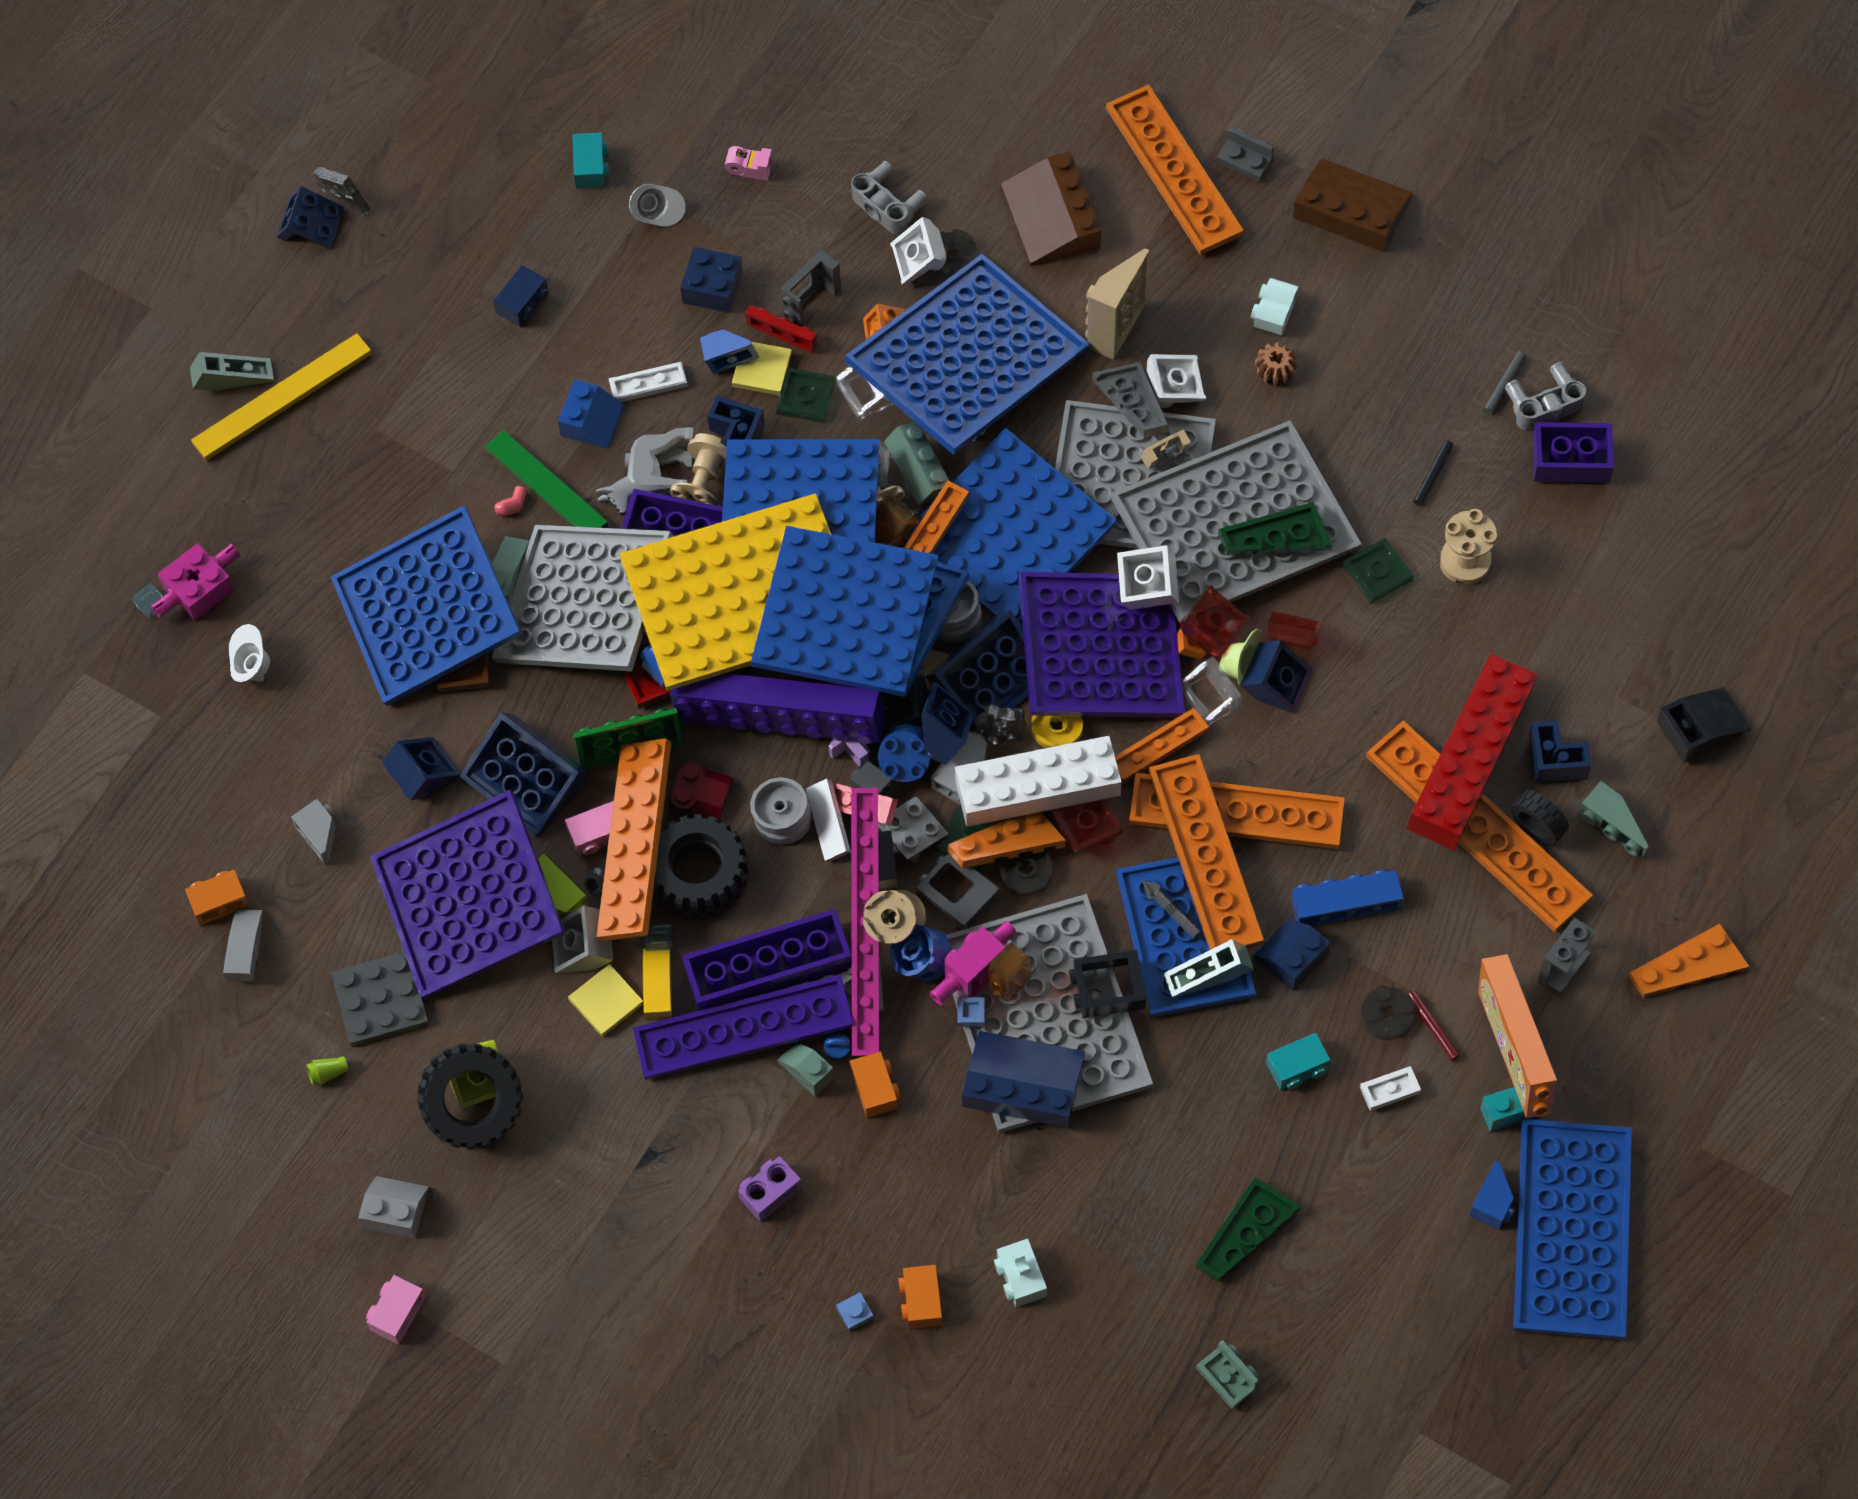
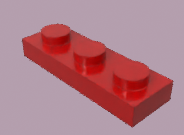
(781, 329)

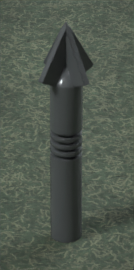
(1153, 892)

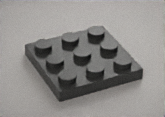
(379, 999)

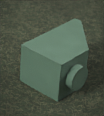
(807, 1068)

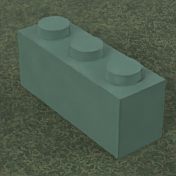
(917, 462)

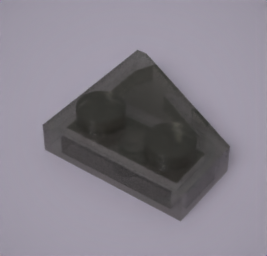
(342, 188)

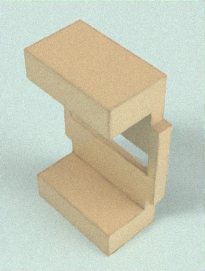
(1149, 454)

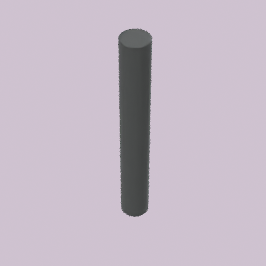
(1507, 377)

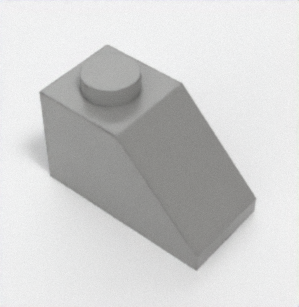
(317, 828)

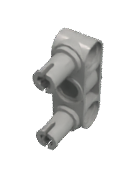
(881, 203)
(1550, 404)

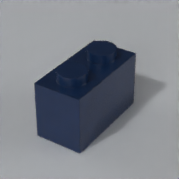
(521, 296)

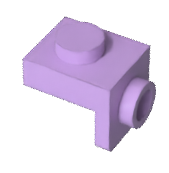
(857, 750)

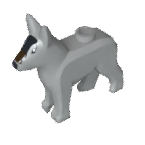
(644, 465)

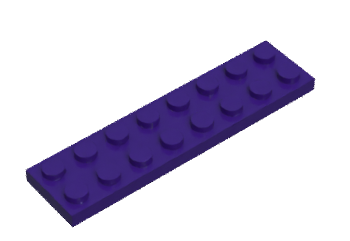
(743, 1027)

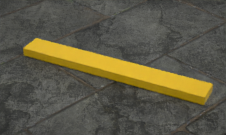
(281, 397)

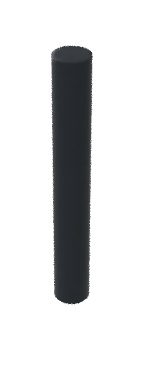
(1433, 473)

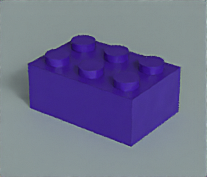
(1572, 452)

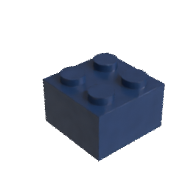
(711, 279)

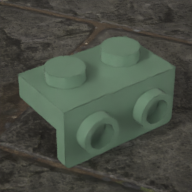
(1229, 1374)

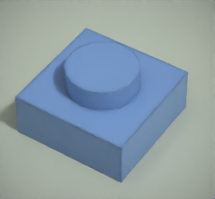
(971, 1011)
(854, 1311)

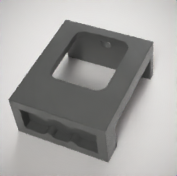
(822, 272)
(971, 905)
(1566, 957)

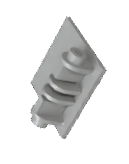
(914, 829)

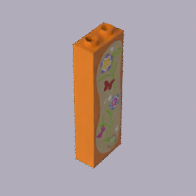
(1517, 1036)

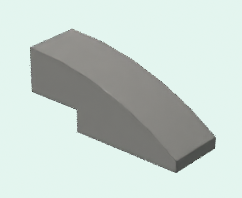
(243, 945)

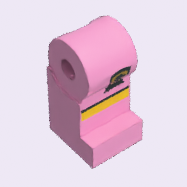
(749, 162)

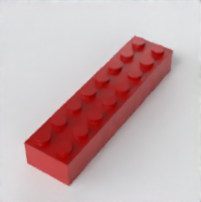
(1472, 752)

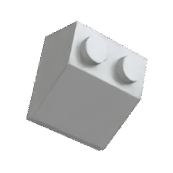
(579, 947)
(393, 1207)

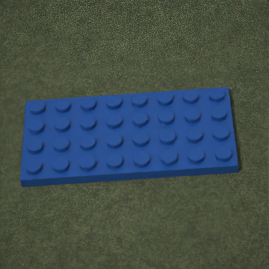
(1573, 1229)

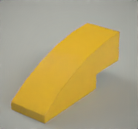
(657, 984)

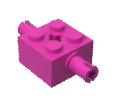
(195, 581)
(969, 965)

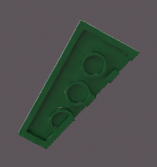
(1280, 532)
(1249, 1224)

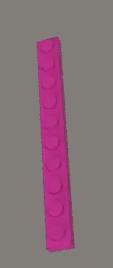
(864, 948)

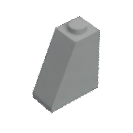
(944, 777)

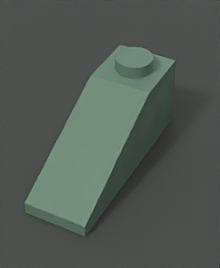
(227, 371)
(509, 563)
(1209, 969)

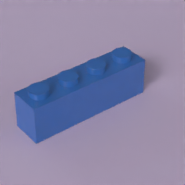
(1347, 898)

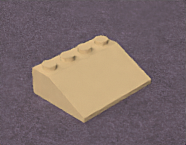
(1116, 304)

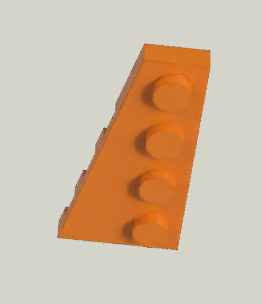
(1006, 839)
(1696, 960)

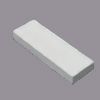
(648, 382)
(828, 820)

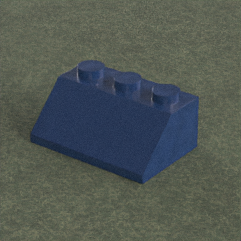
(944, 724)

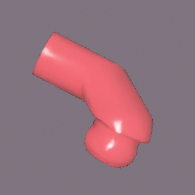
(512, 505)

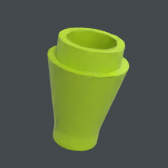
(323, 1070)

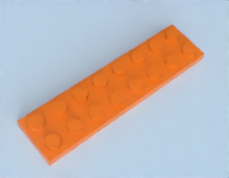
(1174, 169)
(1256, 813)
(634, 840)
(1205, 853)

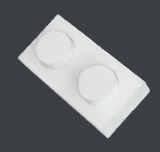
(1390, 1088)

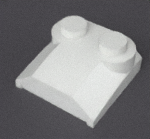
(918, 250)
(1174, 379)

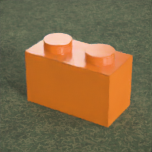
(216, 897)
(874, 1084)
(922, 1297)

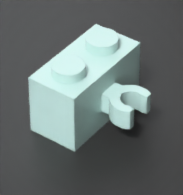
(1020, 1273)

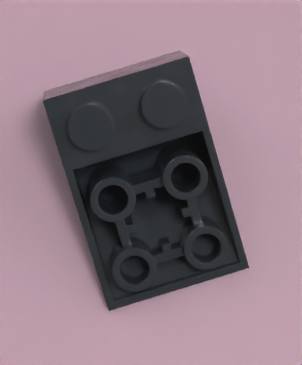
(1701, 722)

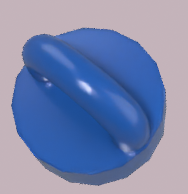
(837, 1047)

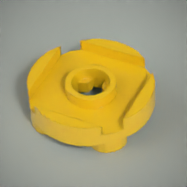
(1048, 737)

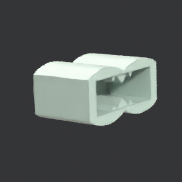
(1275, 306)

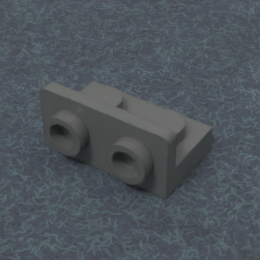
(1246, 154)

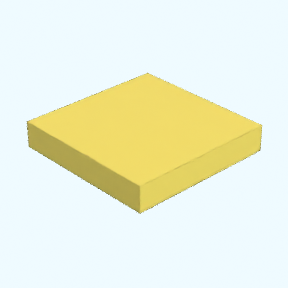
(764, 373)
(605, 1000)

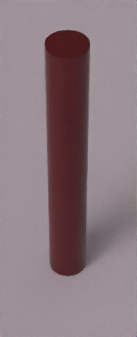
(1433, 1026)

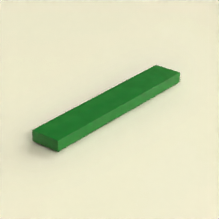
(543, 482)

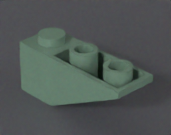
(1611, 814)

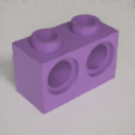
(774, 1192)

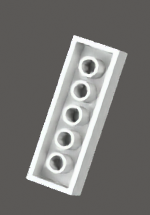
(1037, 781)

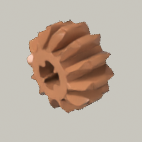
(1276, 363)

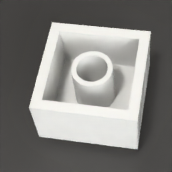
(1148, 577)

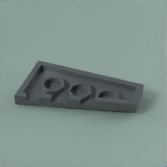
(1133, 396)

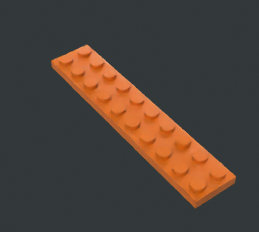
(1488, 835)

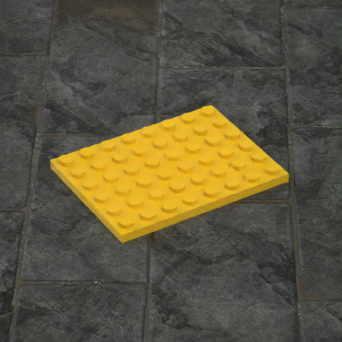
(710, 588)

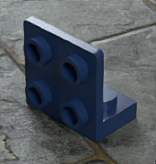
(311, 217)

